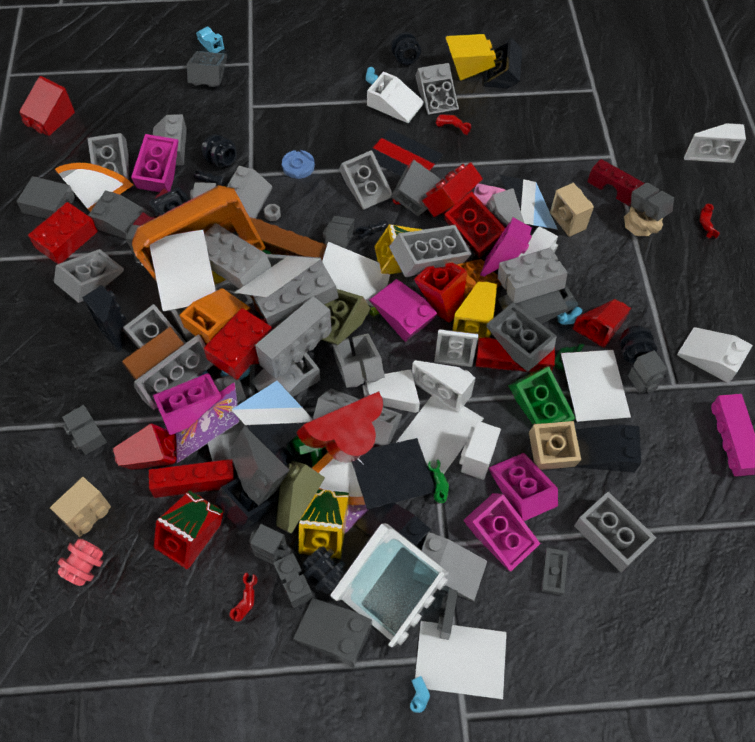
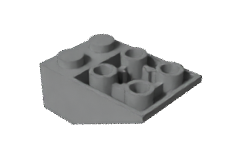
(437, 88)
(295, 380)

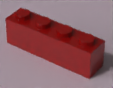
(492, 355)
(191, 477)

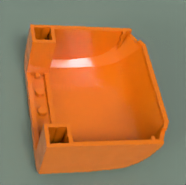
(217, 206)

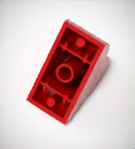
(346, 431)

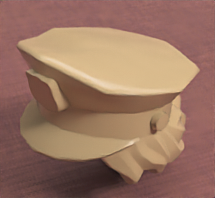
(641, 224)

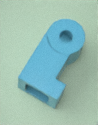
(209, 38)

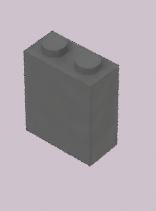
(412, 187)
(44, 197)

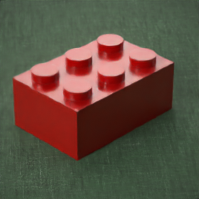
(452, 189)
(475, 224)
(63, 233)
(234, 345)

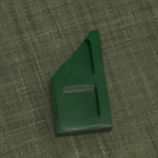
(558, 359)

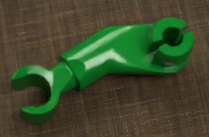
(442, 486)

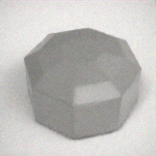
(272, 212)

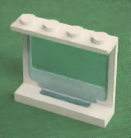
(391, 583)

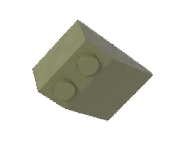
(346, 315)
(296, 494)

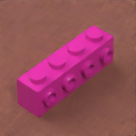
(736, 432)

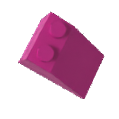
(155, 163)
(509, 245)
(403, 309)
(186, 402)
(525, 486)
(502, 531)

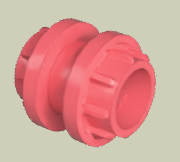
(80, 562)

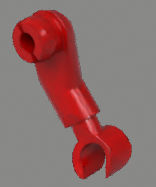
(452, 119)
(705, 218)
(247, 602)

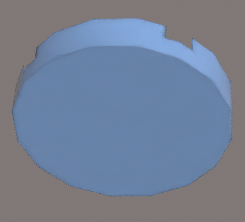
(298, 164)

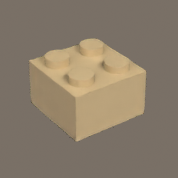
(571, 209)
(554, 445)
(81, 507)

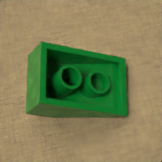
(541, 398)

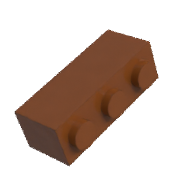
(152, 353)

